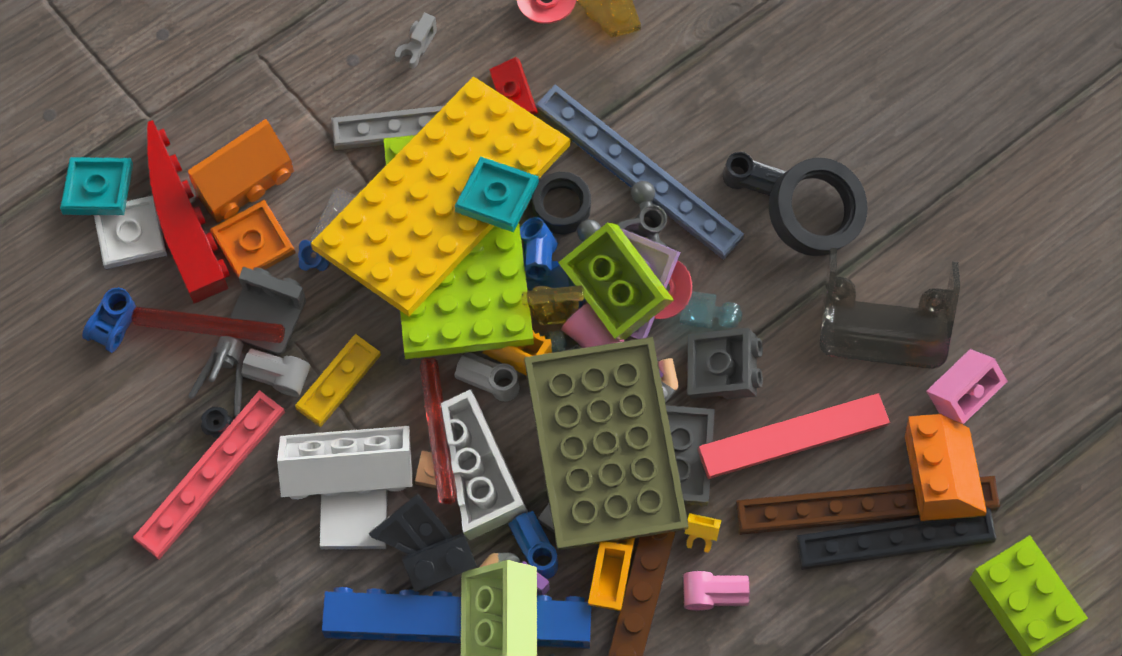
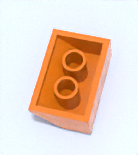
(241, 171)
(943, 468)

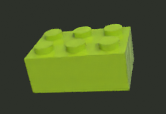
(616, 281)
(1028, 598)

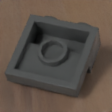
(724, 364)

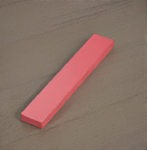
(793, 436)
(208, 475)

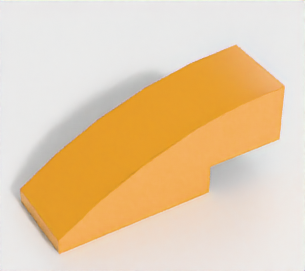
(611, 574)

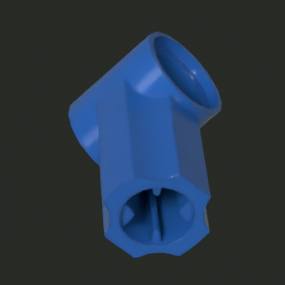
(537, 249)
(534, 542)

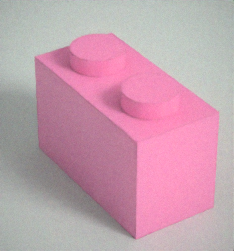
(967, 386)

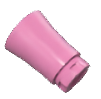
(588, 329)

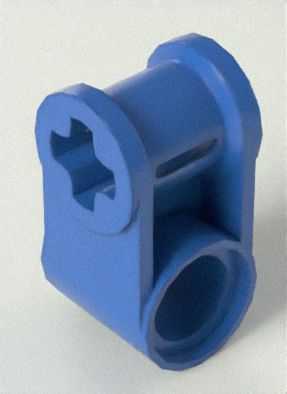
(109, 325)

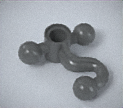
(643, 194)

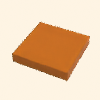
(252, 239)

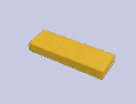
(337, 380)

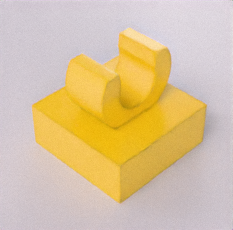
(704, 528)

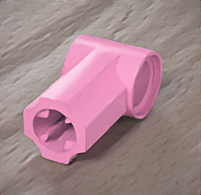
(705, 591)

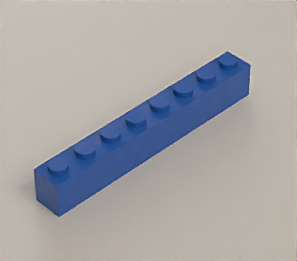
(438, 618)

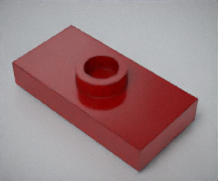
(512, 83)

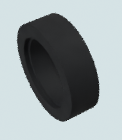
(846, 185)

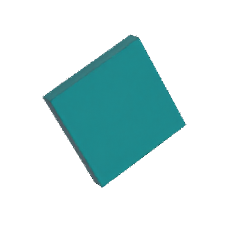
(96, 186)
(496, 194)

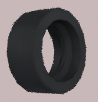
(562, 180)

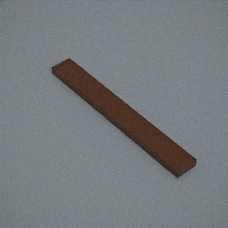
(839, 507)

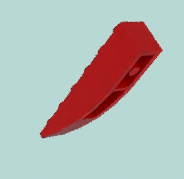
(182, 223)

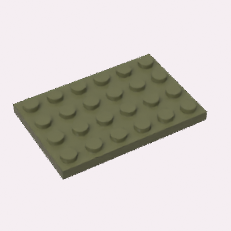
(605, 443)

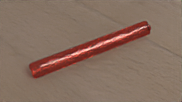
(208, 324)
(438, 439)

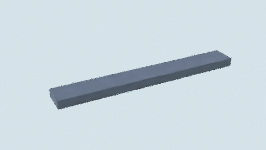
(634, 166)

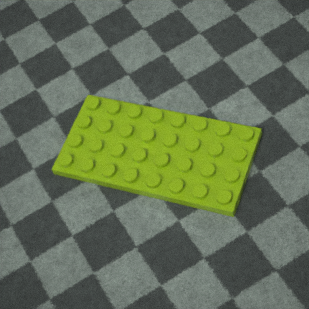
(477, 302)

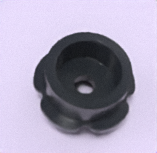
(210, 416)

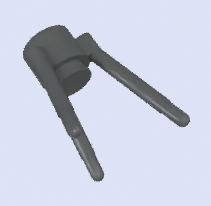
(224, 355)

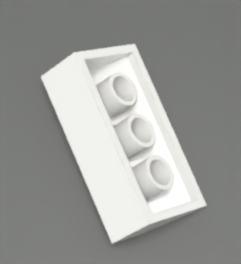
(345, 462)

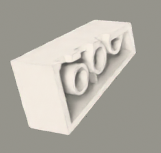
(481, 476)

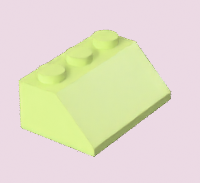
(499, 610)

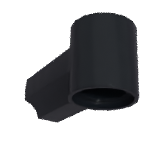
(757, 175)

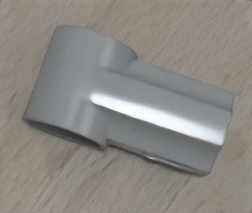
(284, 374)
(486, 374)

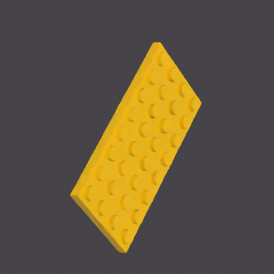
(403, 226)

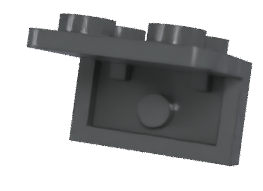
(269, 301)

